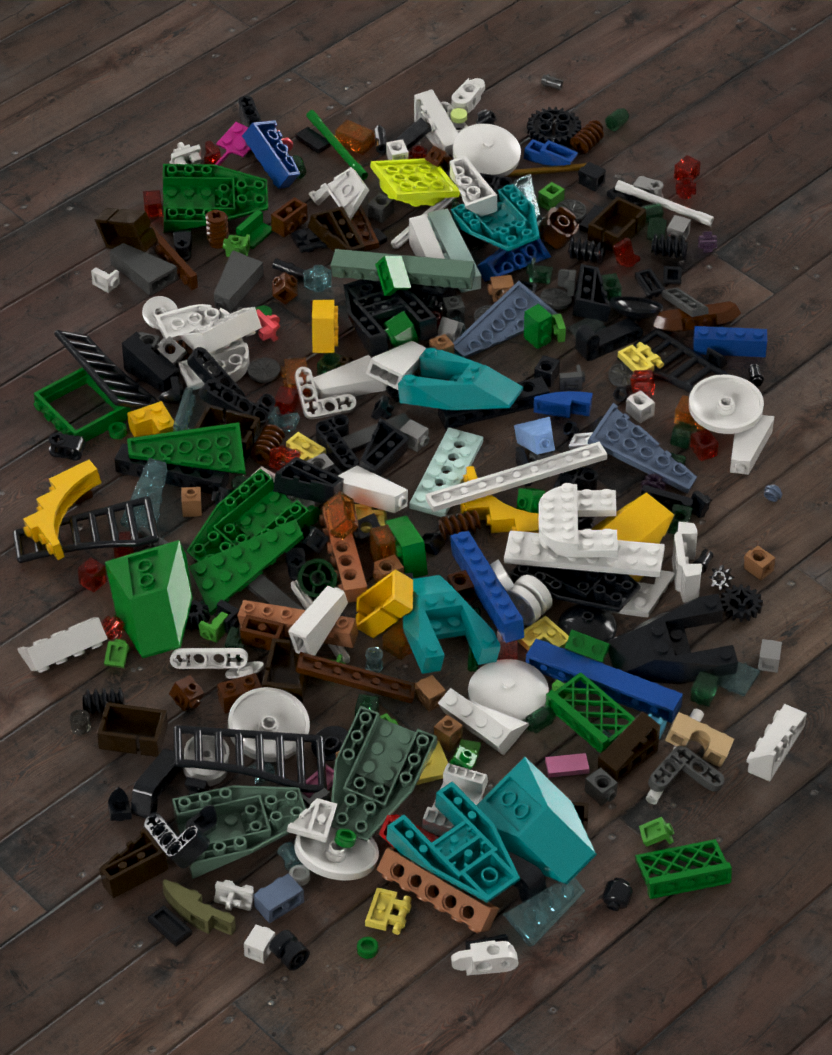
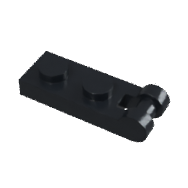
(667, 498)

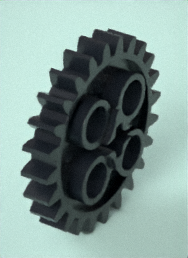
(541, 125)

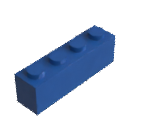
(271, 152)
(505, 261)
(730, 341)

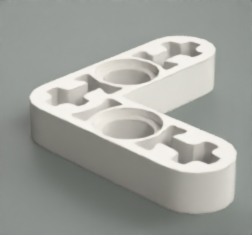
(319, 404)

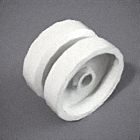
(530, 598)
(211, 776)

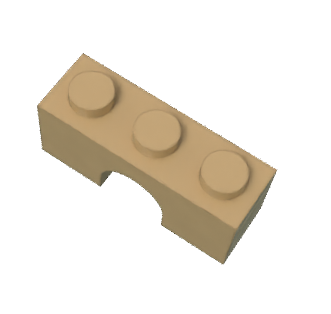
(687, 729)

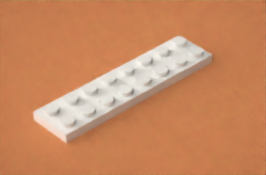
(632, 558)

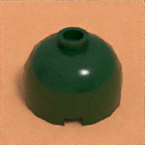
(316, 576)

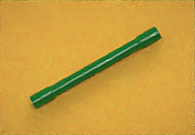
(317, 122)

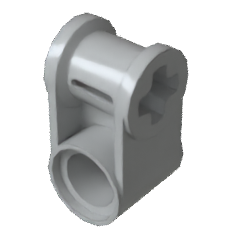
(649, 185)

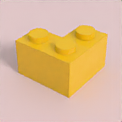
(150, 420)

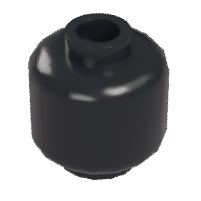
(617, 894)

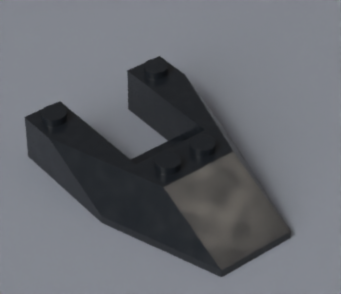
(369, 306)
(661, 650)

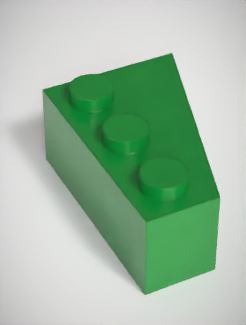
(400, 330)
(409, 546)

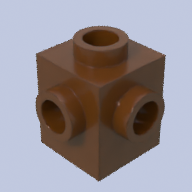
(284, 288)
(186, 693)

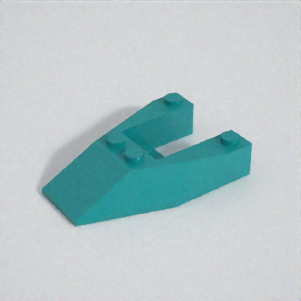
(469, 384)
(442, 614)
(466, 855)

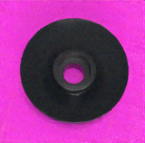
(332, 737)

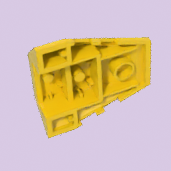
(639, 522)

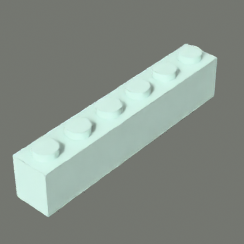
(451, 241)

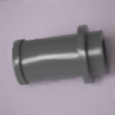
(553, 82)

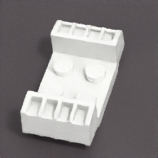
(686, 575)
(469, 781)

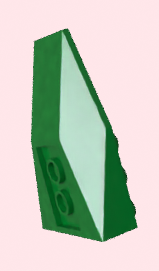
(200, 188)
(246, 514)
(152, 596)

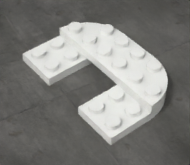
(183, 320)
(559, 521)

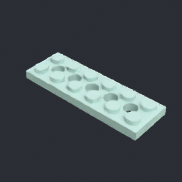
(440, 462)

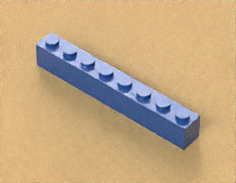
(487, 587)
(617, 684)

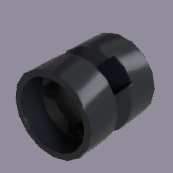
(289, 950)

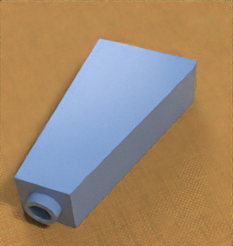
(535, 435)

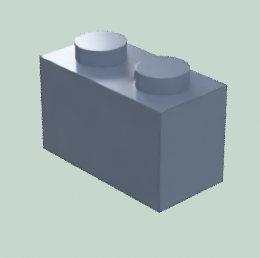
(278, 898)

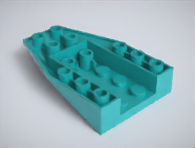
(508, 227)
(538, 823)

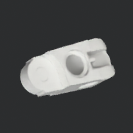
(468, 94)
(486, 958)

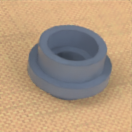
(772, 493)

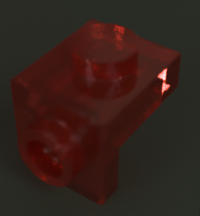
(212, 153)
(625, 254)

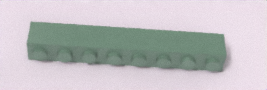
(420, 270)

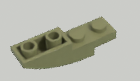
(190, 907)

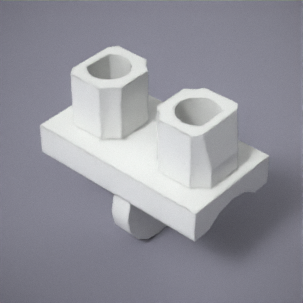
(186, 153)
(234, 896)

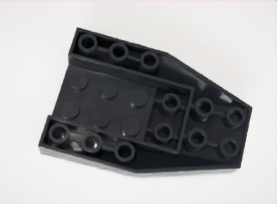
(583, 587)

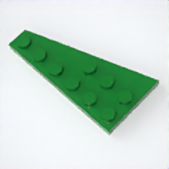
(204, 448)
(238, 566)

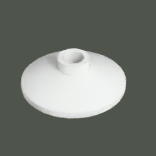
(155, 306)
(249, 668)

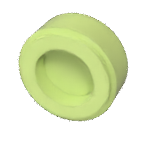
(458, 115)

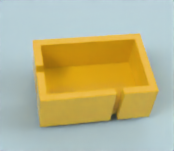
(324, 326)
(384, 603)

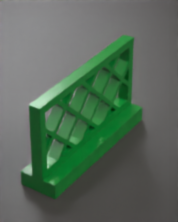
(576, 719)
(686, 879)

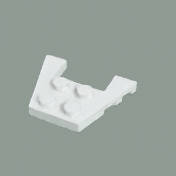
(346, 190)
(648, 596)

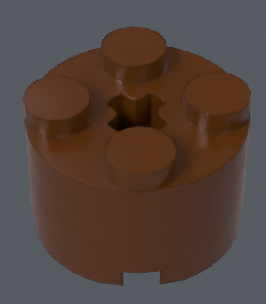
(558, 227)

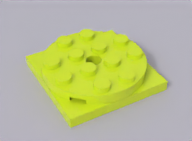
(414, 181)

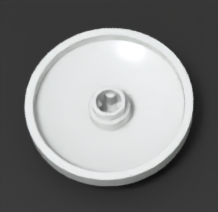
(488, 149)
(726, 404)
(509, 688)
(268, 711)
(335, 861)

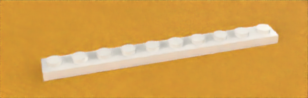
(516, 476)

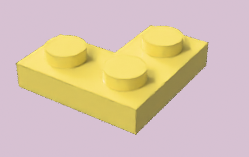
(546, 631)

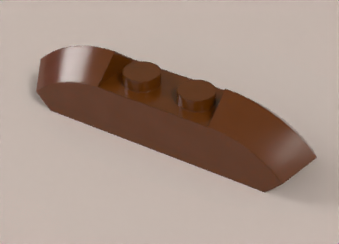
(678, 320)

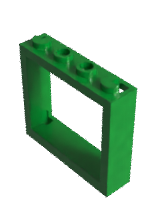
(66, 385)

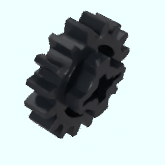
(741, 603)

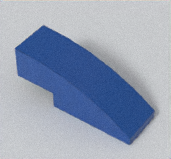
(549, 153)
(564, 403)

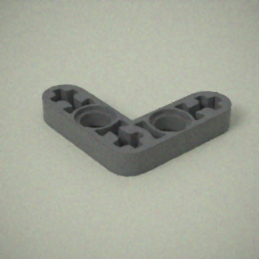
(679, 765)

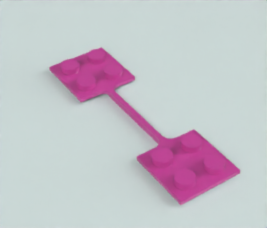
(233, 142)

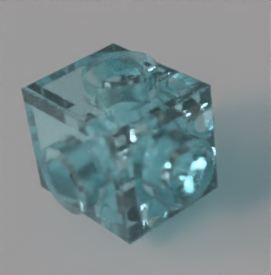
(317, 278)

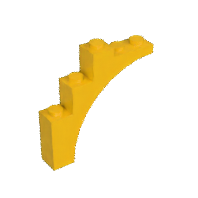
(52, 507)
(498, 514)

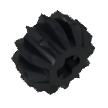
(197, 613)

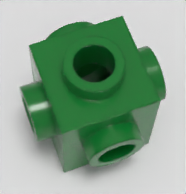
(529, 499)

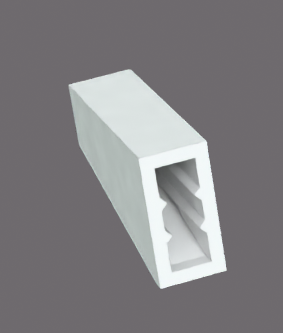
(422, 238)
(396, 363)
(348, 380)
(749, 445)
(373, 490)
(317, 621)

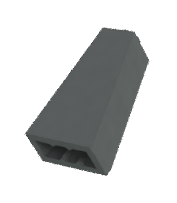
(143, 269)
(237, 280)

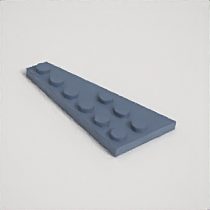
(499, 322)
(639, 449)

